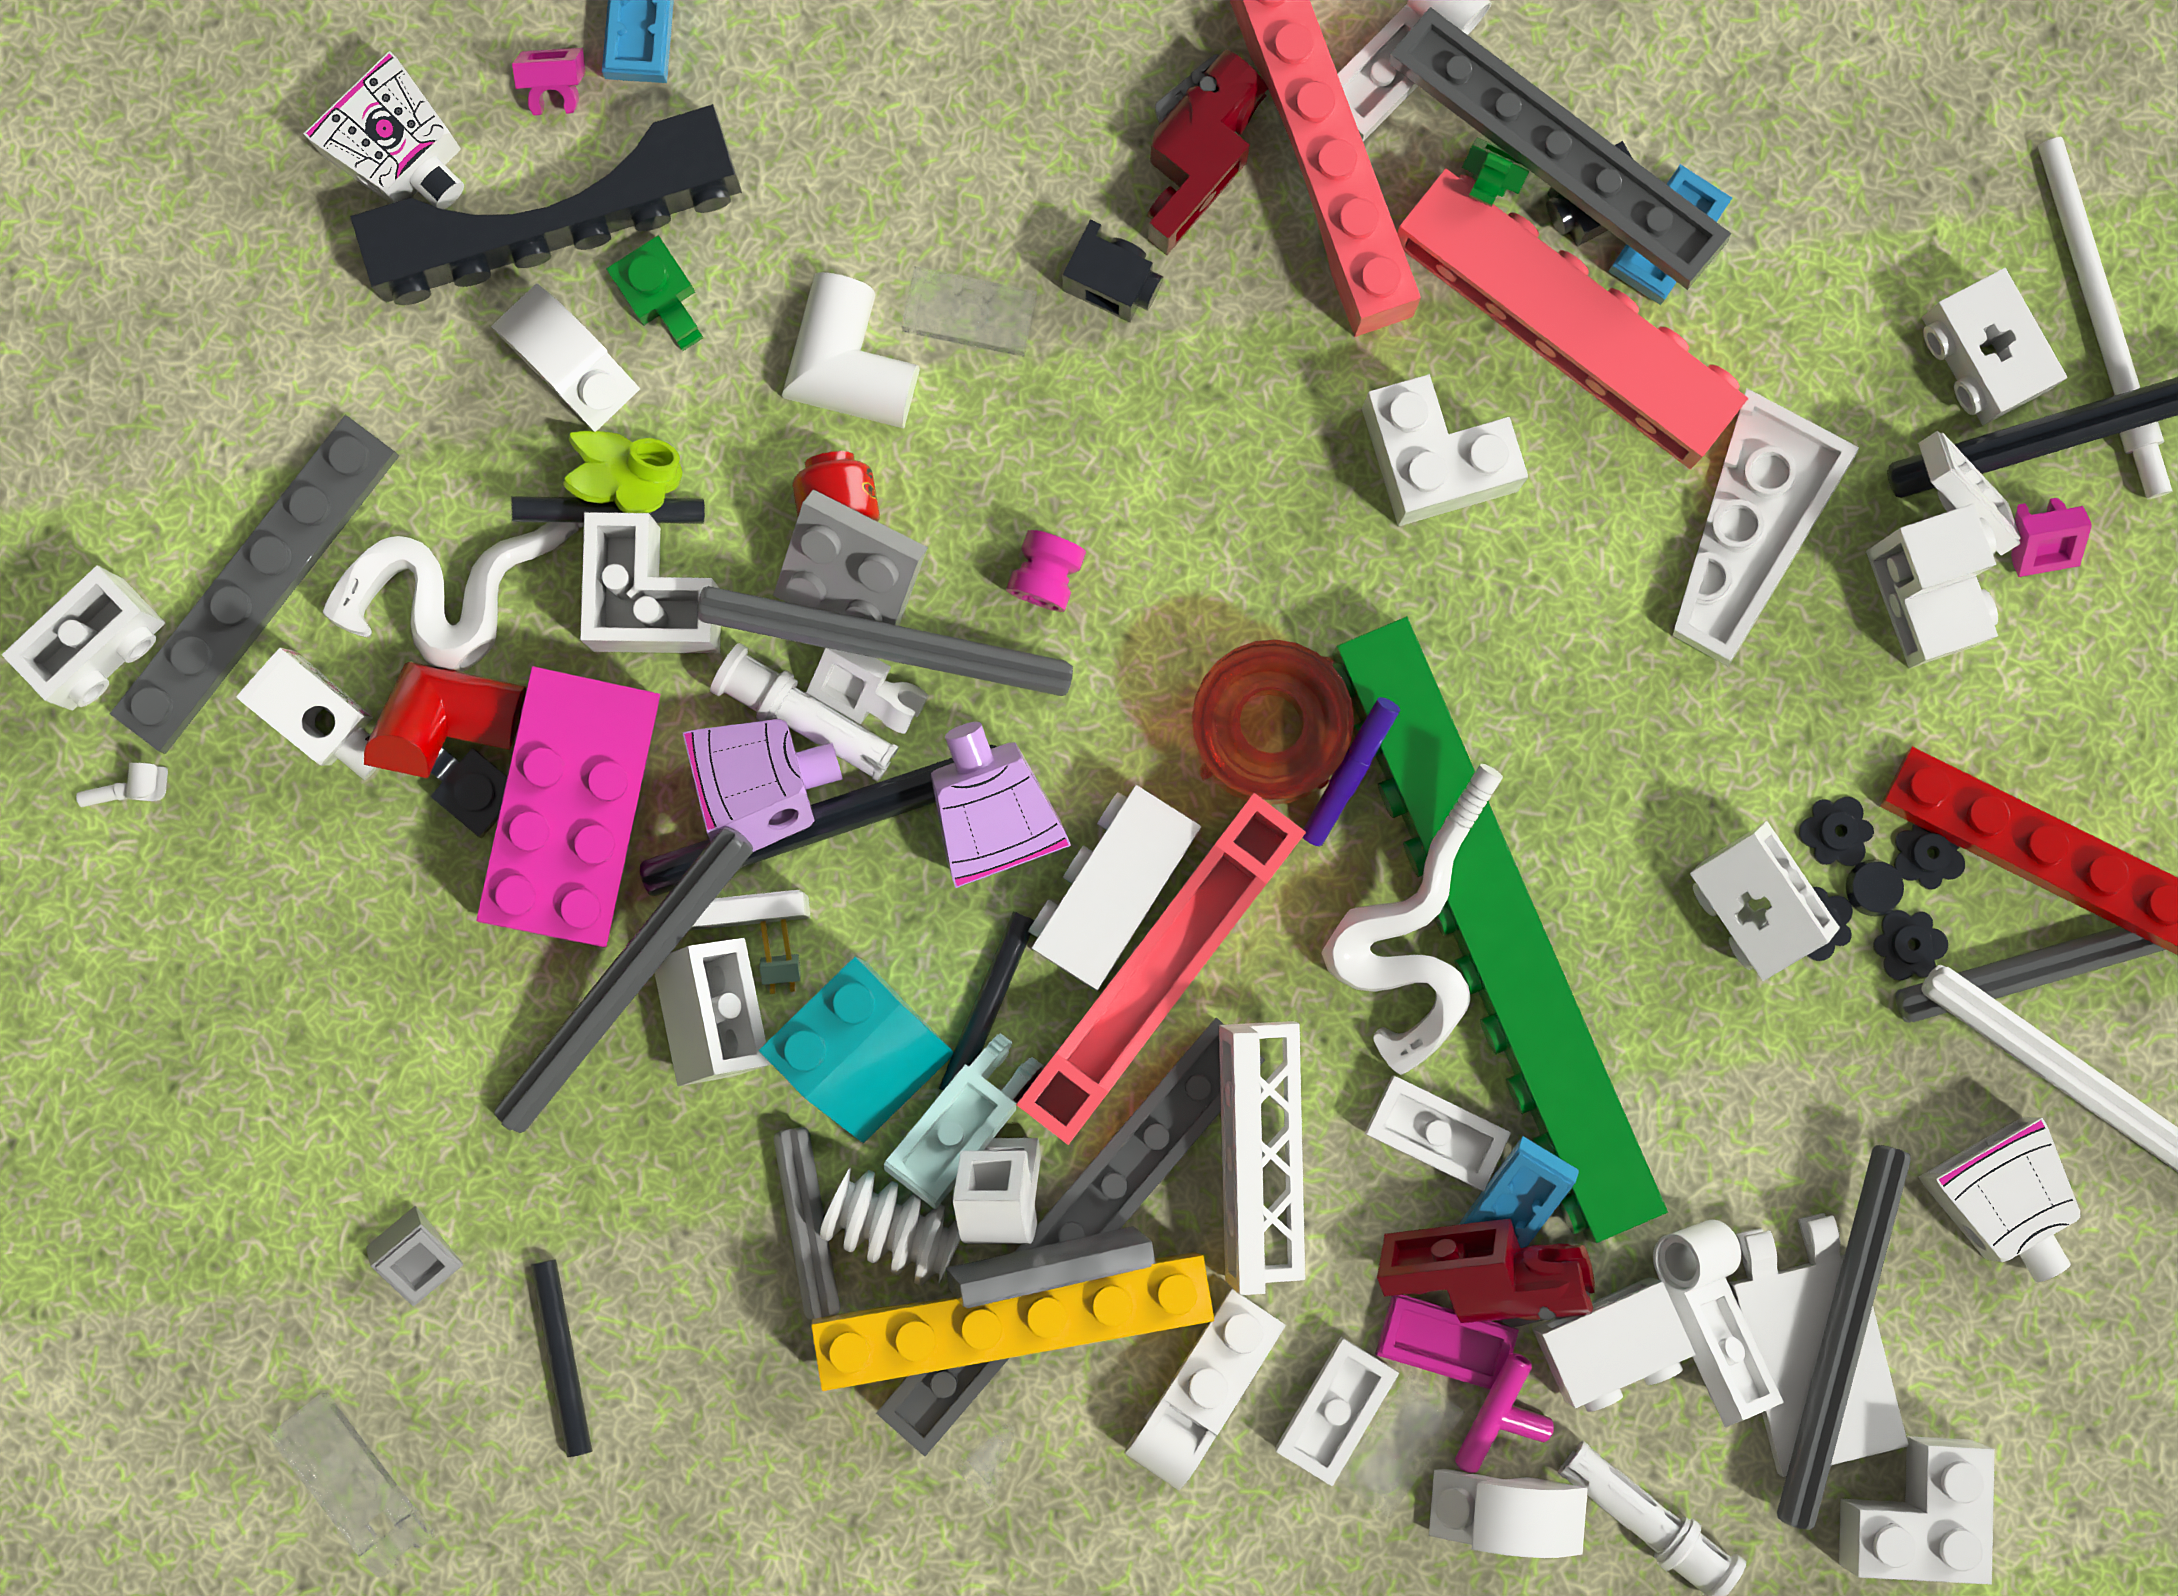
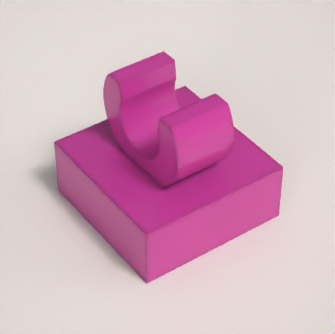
(550, 70)
(2050, 538)

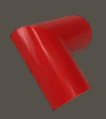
(441, 704)

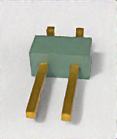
(779, 968)

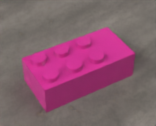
(568, 807)

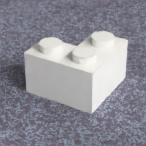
(1435, 470)
(1932, 584)
(627, 601)
(1940, 1528)

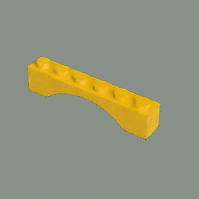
(945, 1335)

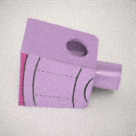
(756, 779)
(991, 808)

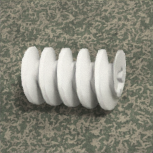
(891, 1227)

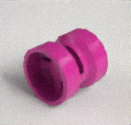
(1044, 576)

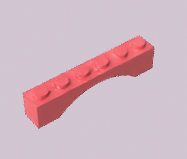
(1339, 177)
(1161, 968)

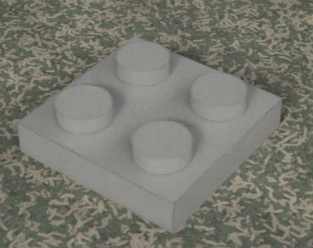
(848, 563)

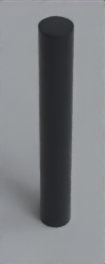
(573, 509)
(990, 996)
(561, 1358)

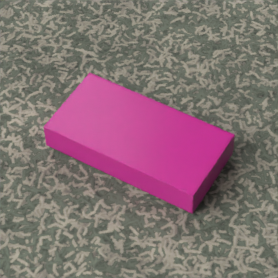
(1437, 1341)

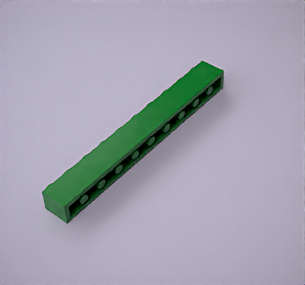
(1501, 942)

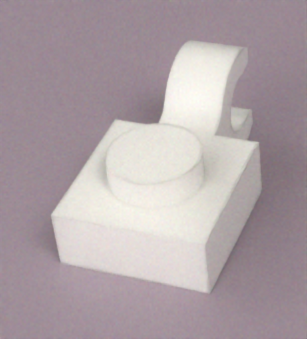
(858, 687)

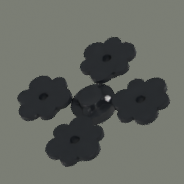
(1878, 887)

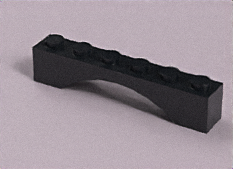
(672, 169)

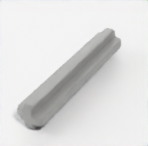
(805, 1220)

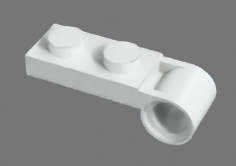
(1377, 87)
(1694, 1274)
(1205, 1390)

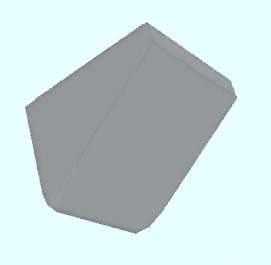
(412, 1256)

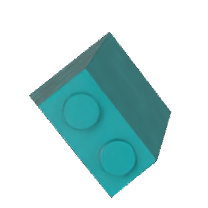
(857, 1050)

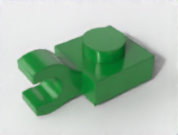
(1493, 172)
(655, 288)

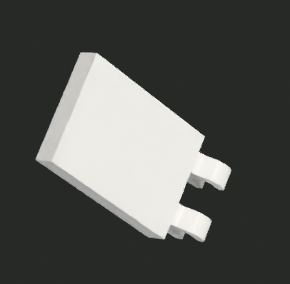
(1788, 1321)

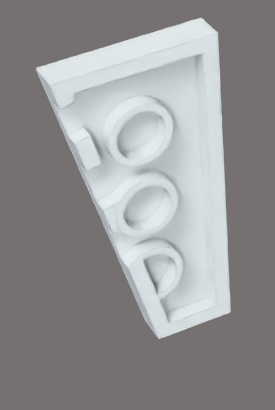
(1757, 521)

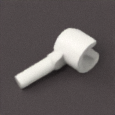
(144, 783)

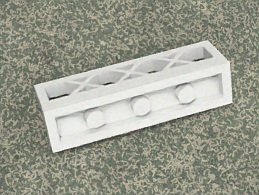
(1246, 1155)

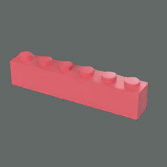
(1571, 318)

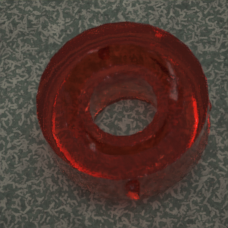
(1285, 672)

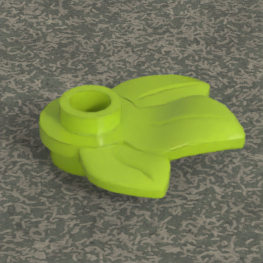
(623, 470)

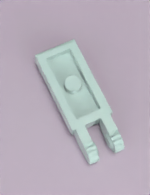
(959, 1120)

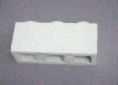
(1113, 886)

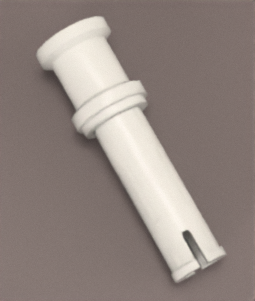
(778, 698)
(1674, 1540)

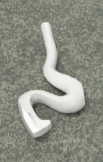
(438, 642)
(1352, 962)

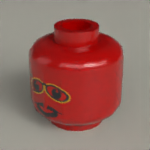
(839, 478)

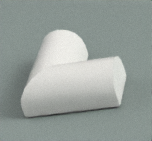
(828, 358)

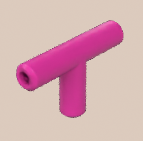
(1500, 1414)

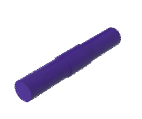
(1351, 771)

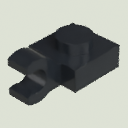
(470, 789)

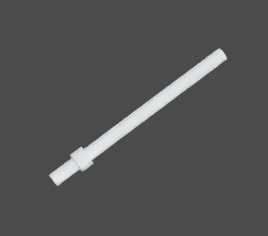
(2141, 440)

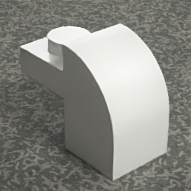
(566, 356)
(998, 1192)
(1508, 1514)

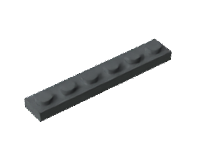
(1559, 148)
(254, 585)

